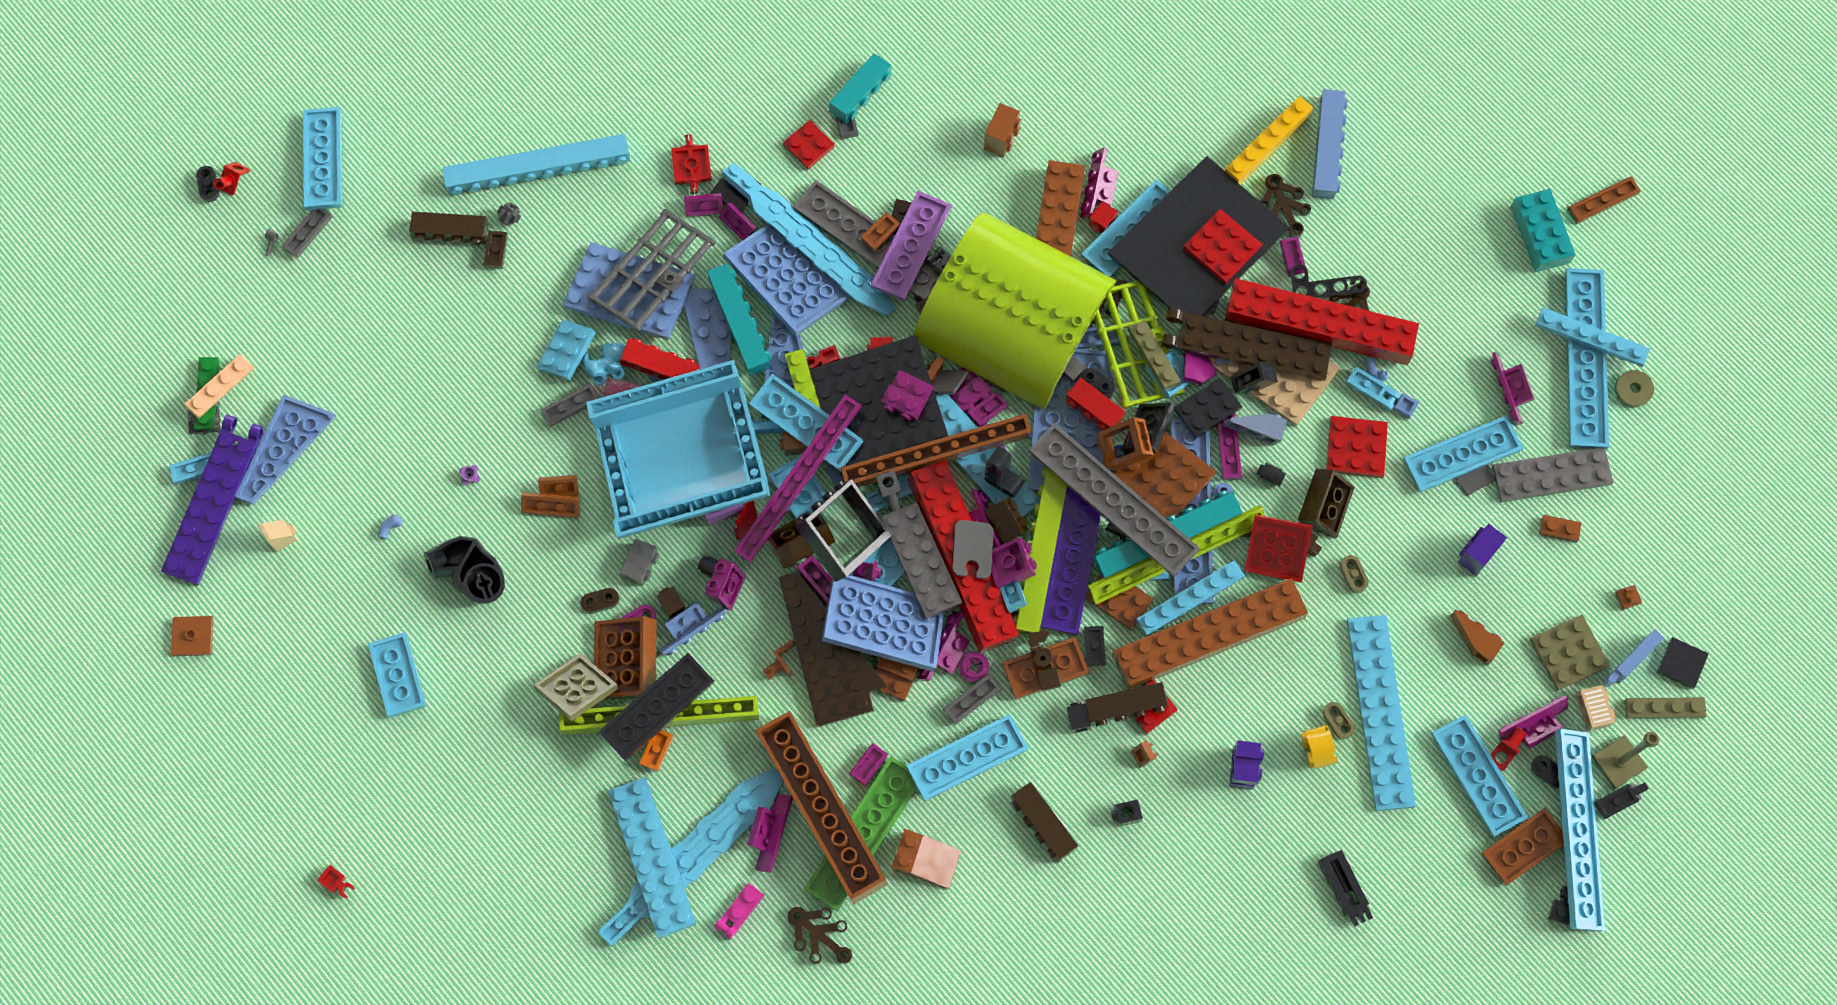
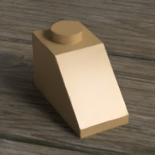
(278, 534)

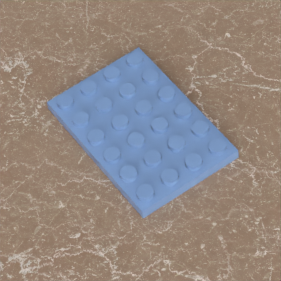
(596, 267)
(785, 279)
(881, 622)

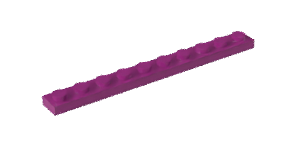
(797, 478)

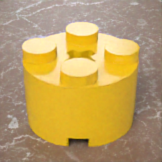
(1320, 747)

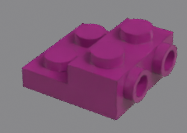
(971, 392)
(906, 396)
(1012, 562)
(725, 583)

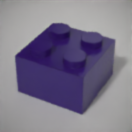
(1481, 549)

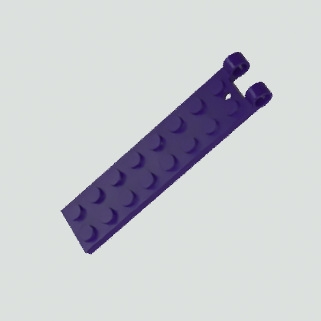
(211, 502)
(1071, 565)

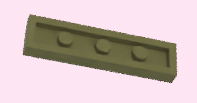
(1154, 355)
(1665, 708)

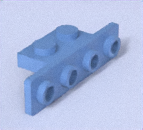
(687, 624)

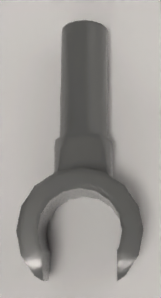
(273, 237)

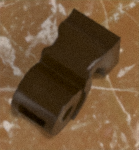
(1042, 655)

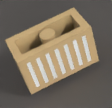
(1595, 708)

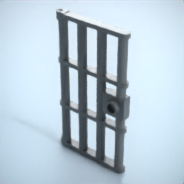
(664, 277)

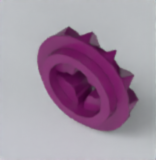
(976, 658)

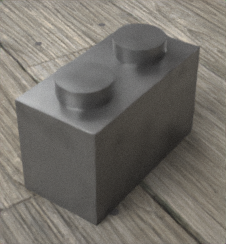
(639, 562)

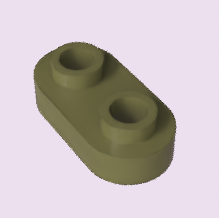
(1355, 574)
(1338, 721)

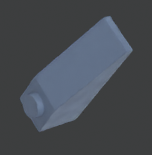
(1262, 427)

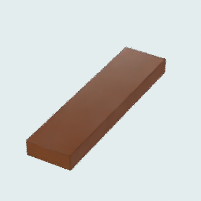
(1603, 200)

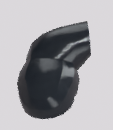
(469, 566)

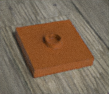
(192, 636)

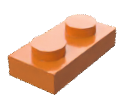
(656, 750)

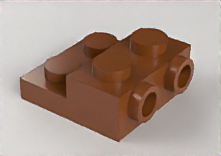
(897, 677)

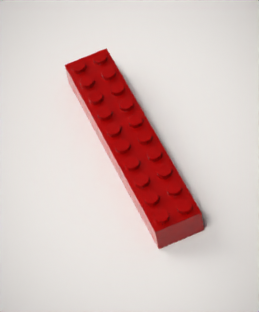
(1322, 321)
(981, 599)

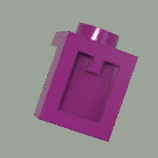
(868, 571)

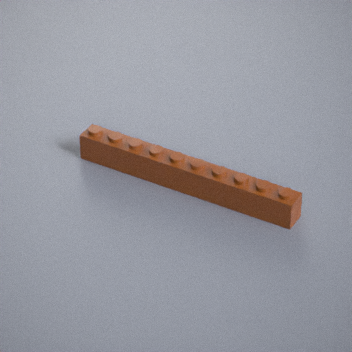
(939, 450)

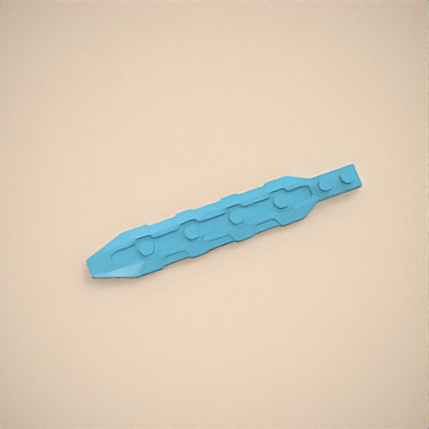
(810, 241)
(703, 845)

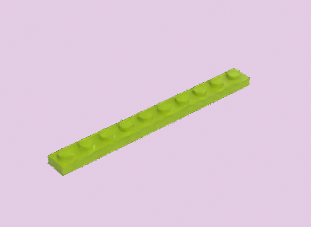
(1149, 568)

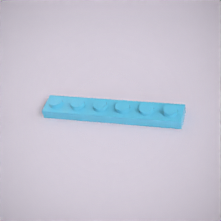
(1592, 337)
(1190, 598)

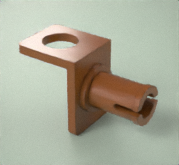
(780, 664)

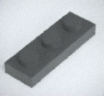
(306, 232)
(569, 405)
(972, 699)

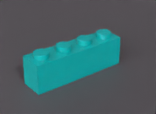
(860, 88)

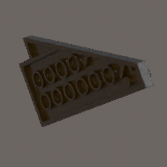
(834, 675)

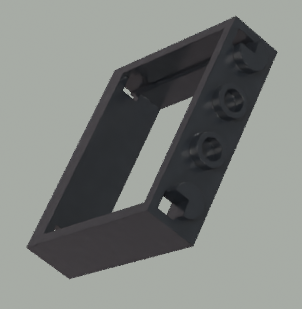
(866, 515)

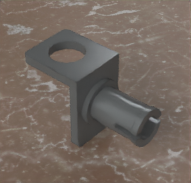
(890, 490)

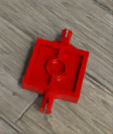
(691, 164)

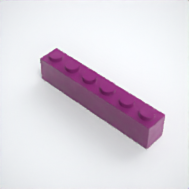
(818, 580)

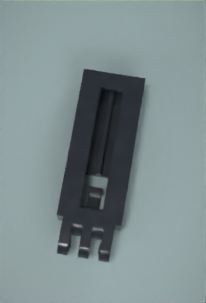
(1341, 881)

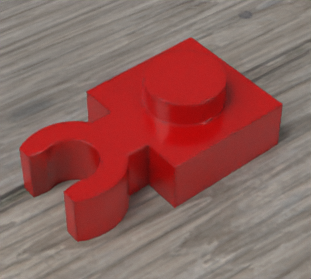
(825, 356)
(333, 880)

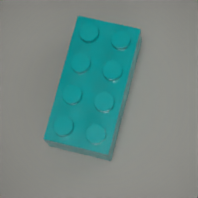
(1542, 230)

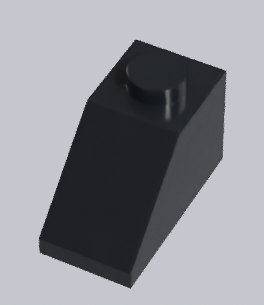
(1254, 378)

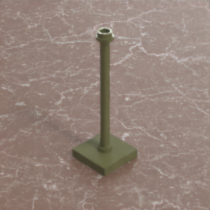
(1622, 761)

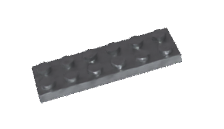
(1552, 474)
(922, 561)

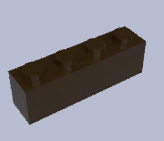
(449, 228)
(1127, 703)
(1044, 822)

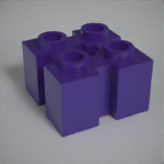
(1245, 765)

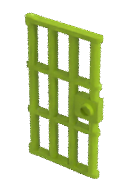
(1119, 327)

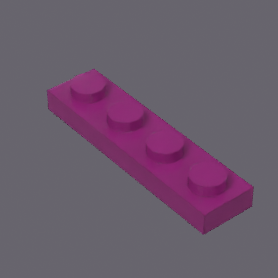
(1229, 452)

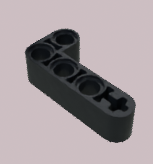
(1328, 284)
(999, 475)

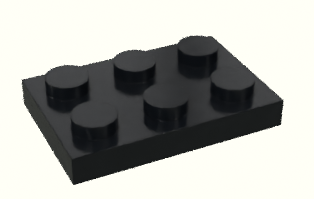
(1207, 408)
(1156, 419)

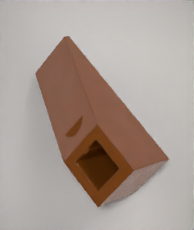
(1478, 640)

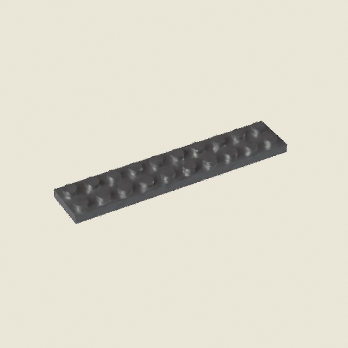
(848, 225)
(1114, 500)

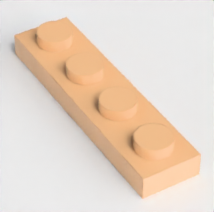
(219, 386)

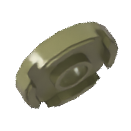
(1637, 378)

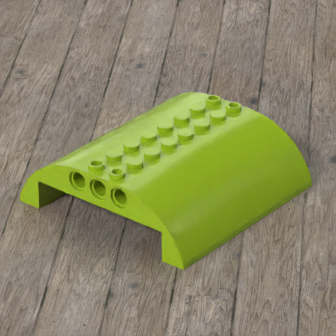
(1011, 309)

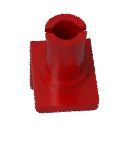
(230, 177)
(1509, 747)

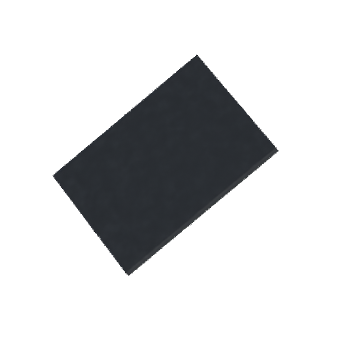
(1154, 246)

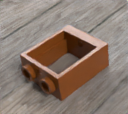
(1140, 440)

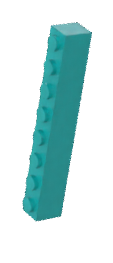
(1189, 523)

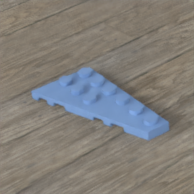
(708, 328)
(780, 343)
(286, 438)

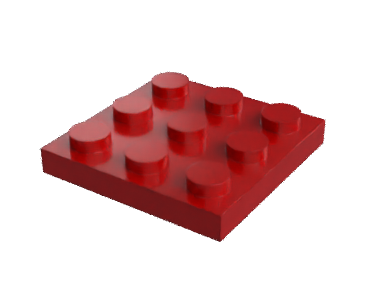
(1222, 246)
(1357, 446)
(1278, 548)

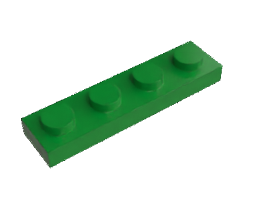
(207, 369)

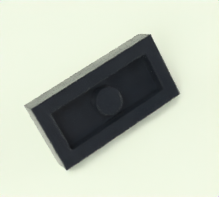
(1094, 646)

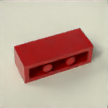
(1094, 405)

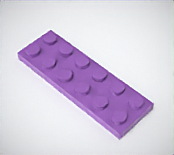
(911, 246)

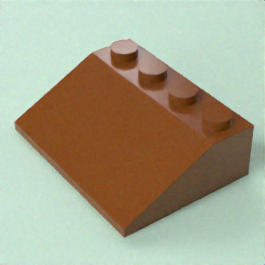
(626, 655)

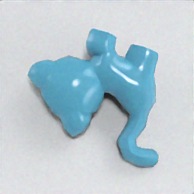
(608, 365)

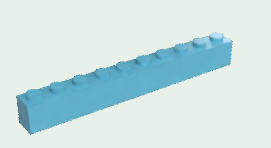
(536, 164)

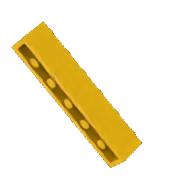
(1269, 140)

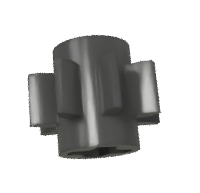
(509, 214)

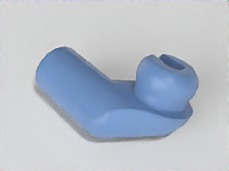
(1371, 369)
(388, 523)

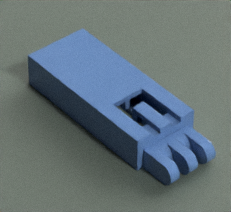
(1634, 658)

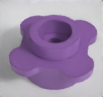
(464, 471)

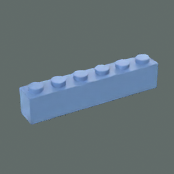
(1329, 143)

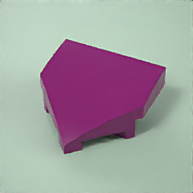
(1197, 368)

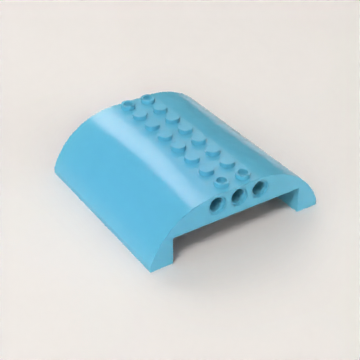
(673, 449)

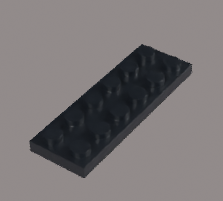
(656, 707)

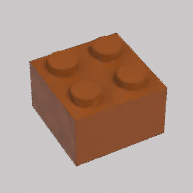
(1002, 130)

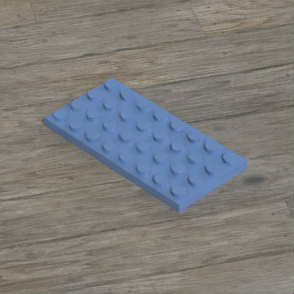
(1068, 419)

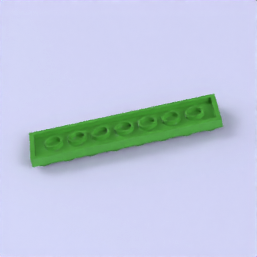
(873, 820)

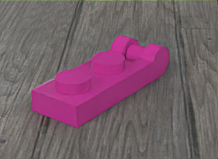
(739, 910)

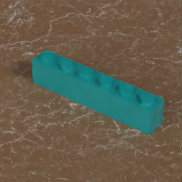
(738, 319)

